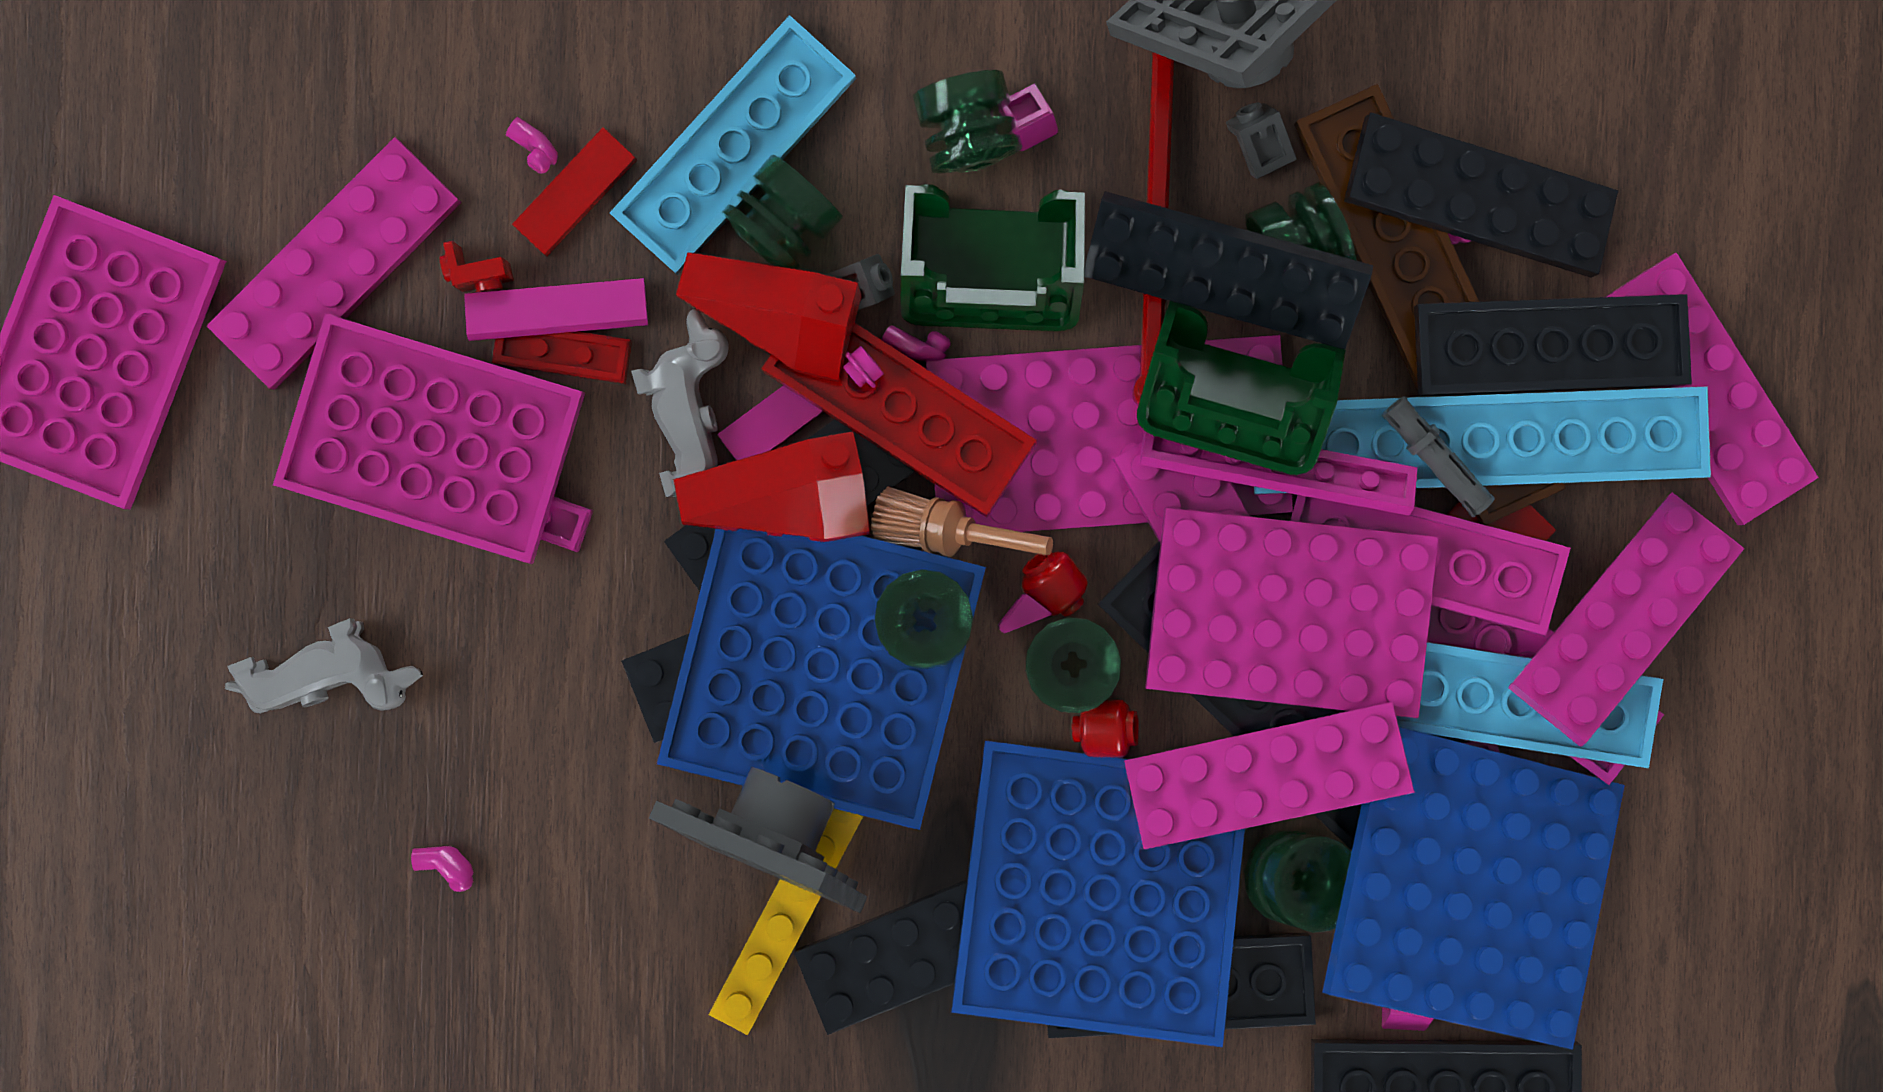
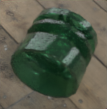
(964, 112)
(782, 214)
(1312, 223)
(924, 592)
(1056, 686)
(1319, 879)

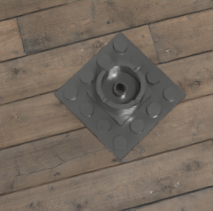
(1227, 39)
(771, 830)

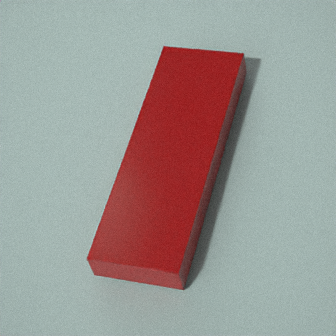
(574, 192)
(567, 354)

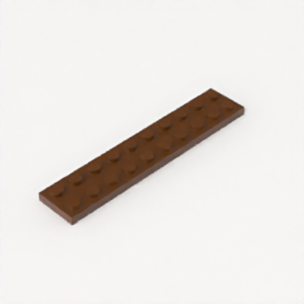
(1407, 259)

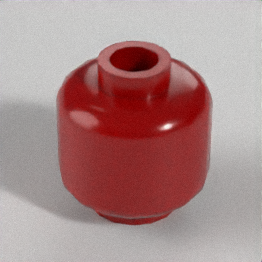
(1055, 583)
(1107, 729)

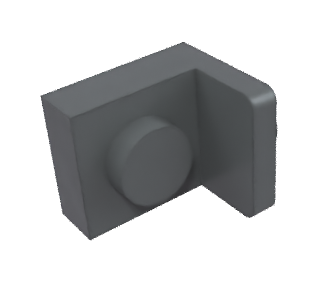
(1262, 138)
(872, 277)

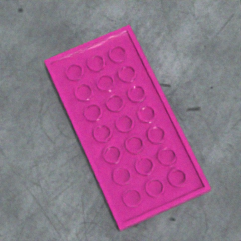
(1082, 419)

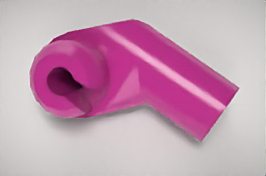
(542, 151)
(915, 349)
(448, 862)

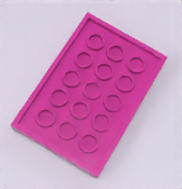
(98, 349)
(429, 438)
(1291, 612)

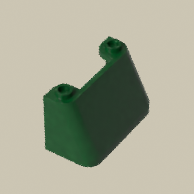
(992, 263)
(1238, 401)

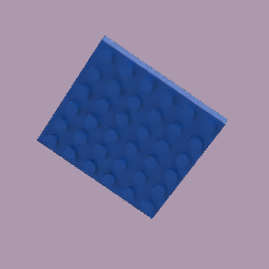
(798, 683)
(1477, 892)
(1082, 920)

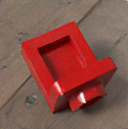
(480, 275)

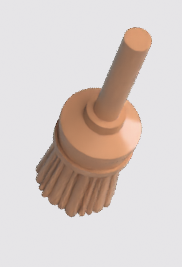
(942, 526)

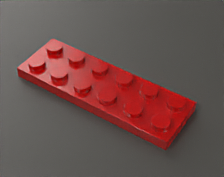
(919, 422)

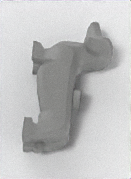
(678, 400)
(321, 668)

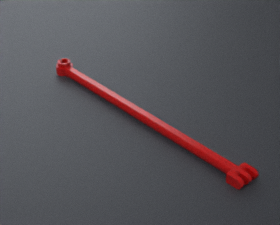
(1157, 194)

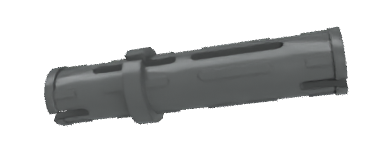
(1429, 446)

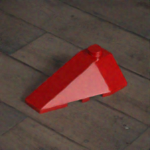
(783, 310)
(790, 490)

